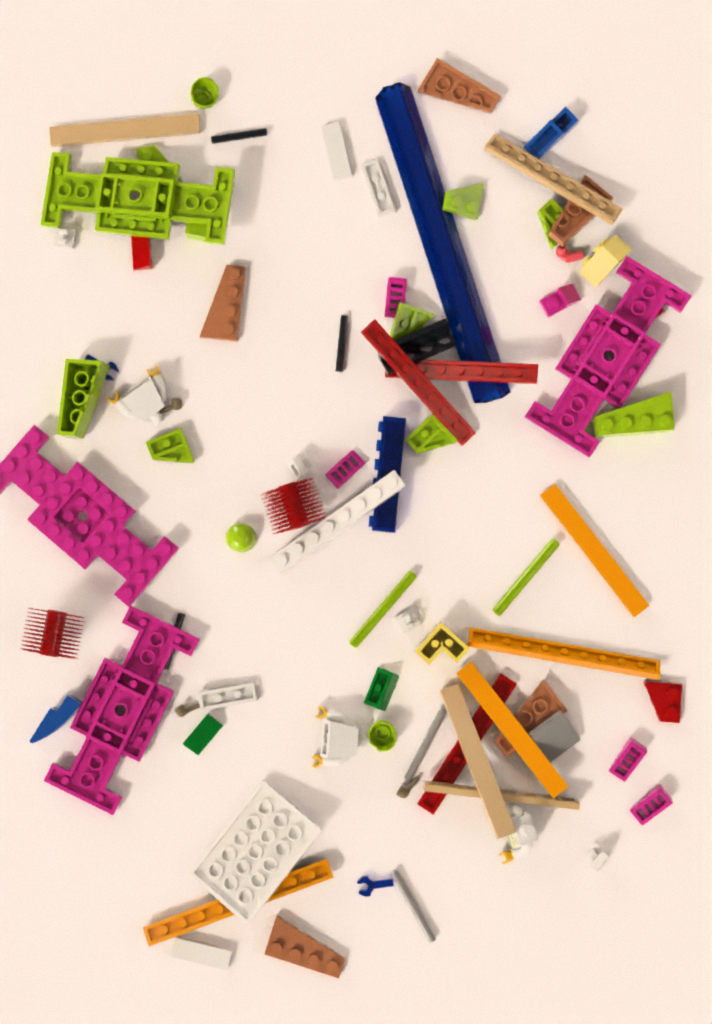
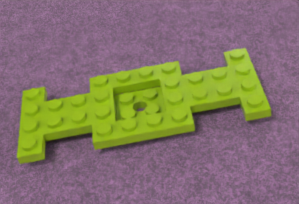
(159, 198)

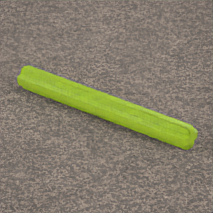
(525, 577)
(383, 608)

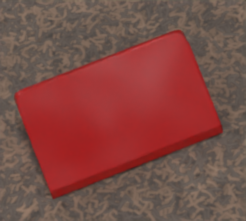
(141, 253)

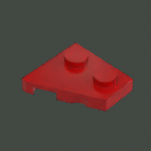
(666, 700)

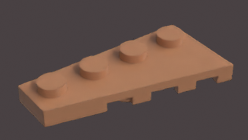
(456, 87)
(574, 217)
(225, 310)
(534, 711)
(301, 949)

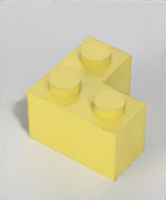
(606, 258)
(441, 640)

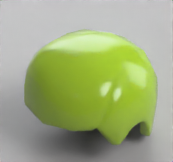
(204, 93)
(241, 537)
(382, 735)

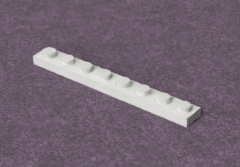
(337, 522)

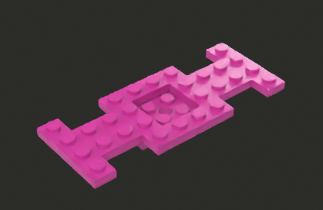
(600, 379)
(103, 531)
(127, 685)

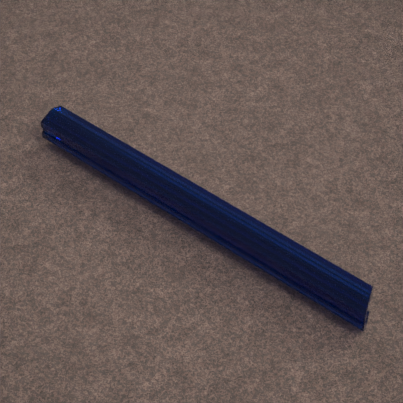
(438, 234)

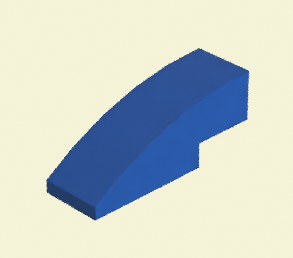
(552, 133)
(56, 718)

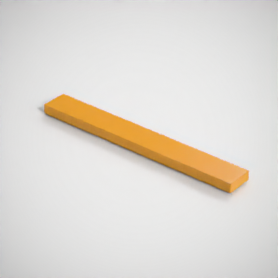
(594, 550)
(512, 730)

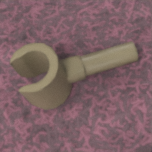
(176, 404)
(182, 711)
(404, 792)

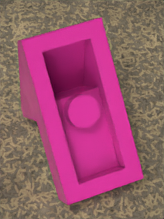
(560, 300)

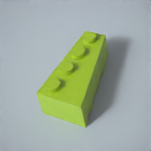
(79, 395)
(641, 418)

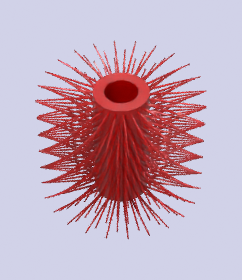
(293, 508)
(52, 634)

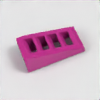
(394, 281)
(334, 480)
(622, 756)
(647, 800)

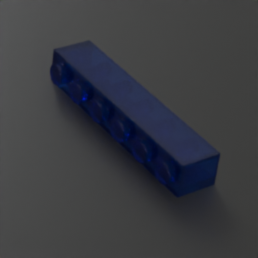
(390, 459)

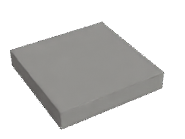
(554, 736)

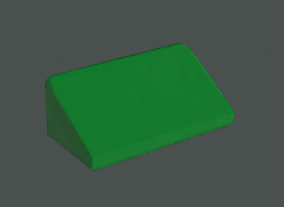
(381, 689)
(203, 734)

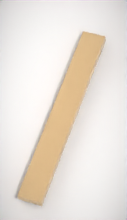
(124, 130)
(553, 179)
(477, 762)
(511, 796)

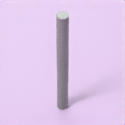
(425, 744)
(413, 906)

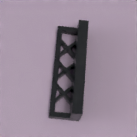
(426, 336)

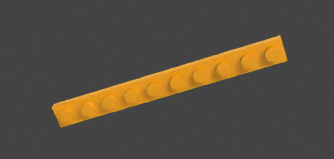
(564, 653)
(216, 911)

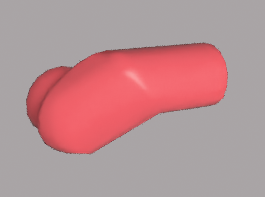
(567, 256)

